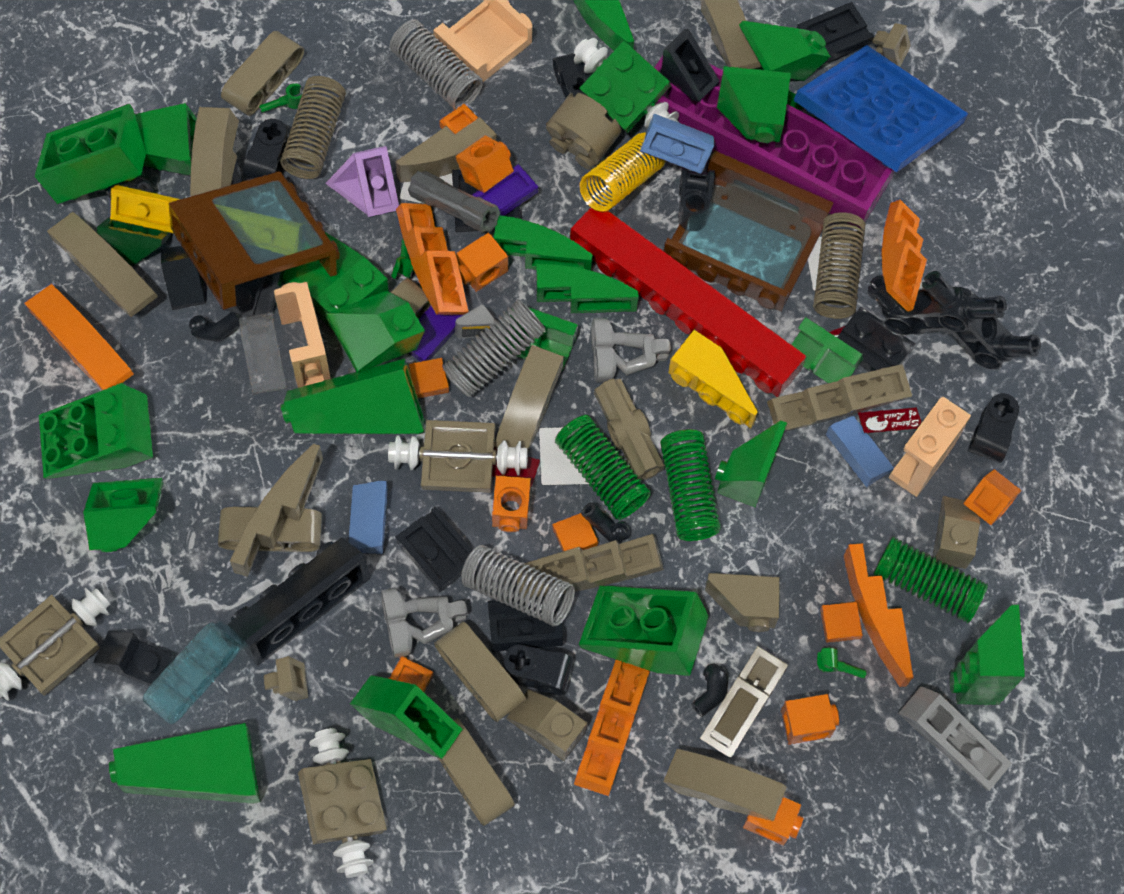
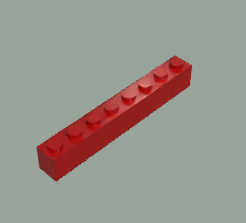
(688, 300)

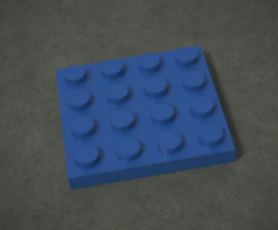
(880, 108)

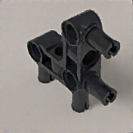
(960, 314)

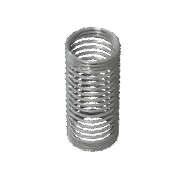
(436, 62)
(461, 375)
(550, 601)

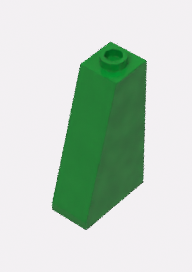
(357, 403)
(194, 766)

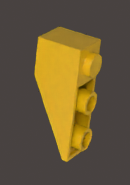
(708, 372)

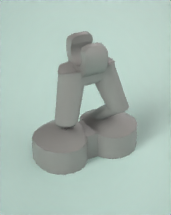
(606, 359)
(401, 632)

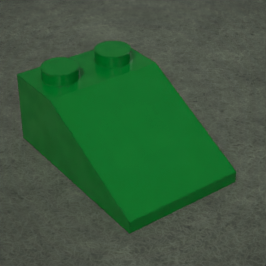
(354, 281)
(646, 628)

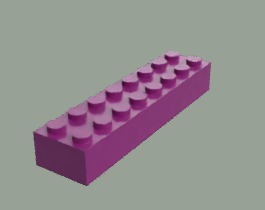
(806, 156)

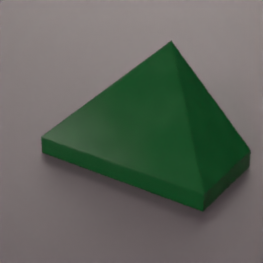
(131, 240)

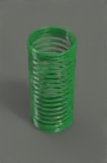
(632, 499)
(683, 529)
(910, 560)

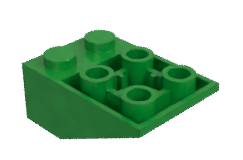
(96, 433)

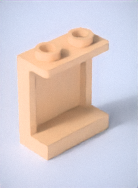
(487, 37)
(309, 361)
(930, 446)

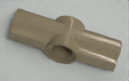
(628, 429)

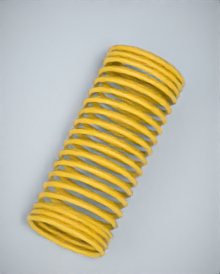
(620, 174)

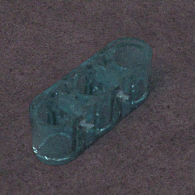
(191, 673)

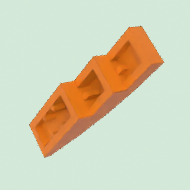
(901, 255)
(431, 260)
(78, 338)
(882, 624)
(611, 728)

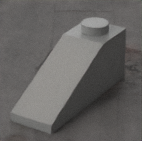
(955, 737)

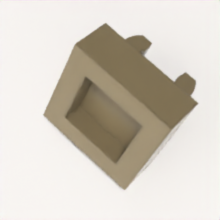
(893, 44)
(288, 680)

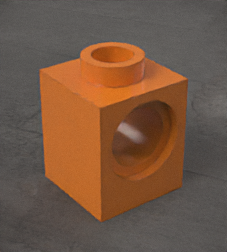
(485, 163)
(482, 262)
(515, 490)
(992, 497)
(809, 719)
(785, 824)

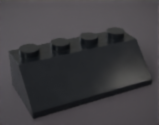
(299, 600)

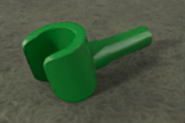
(290, 99)
(403, 263)
(828, 662)

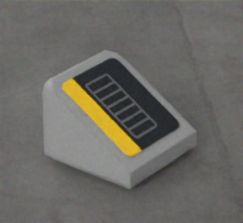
(474, 322)

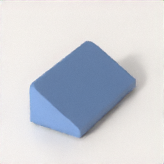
(677, 143)
(859, 450)
(368, 517)

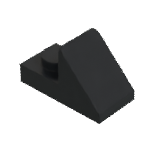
(131, 658)

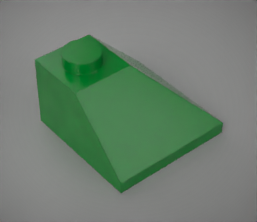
(786, 48)
(754, 101)
(376, 329)
(749, 466)
(119, 511)

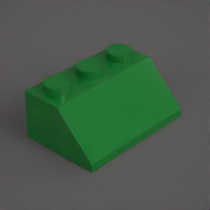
(91, 155)
(992, 664)

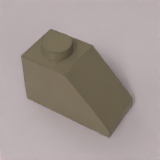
(956, 533)
(746, 599)
(548, 723)

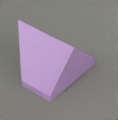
(367, 182)

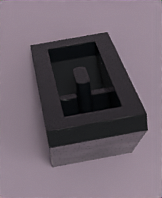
(688, 67)
(181, 278)

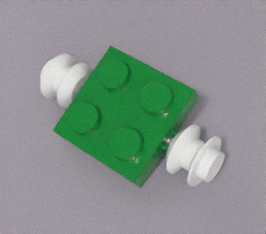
(623, 83)

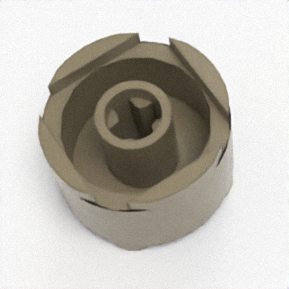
(582, 129)

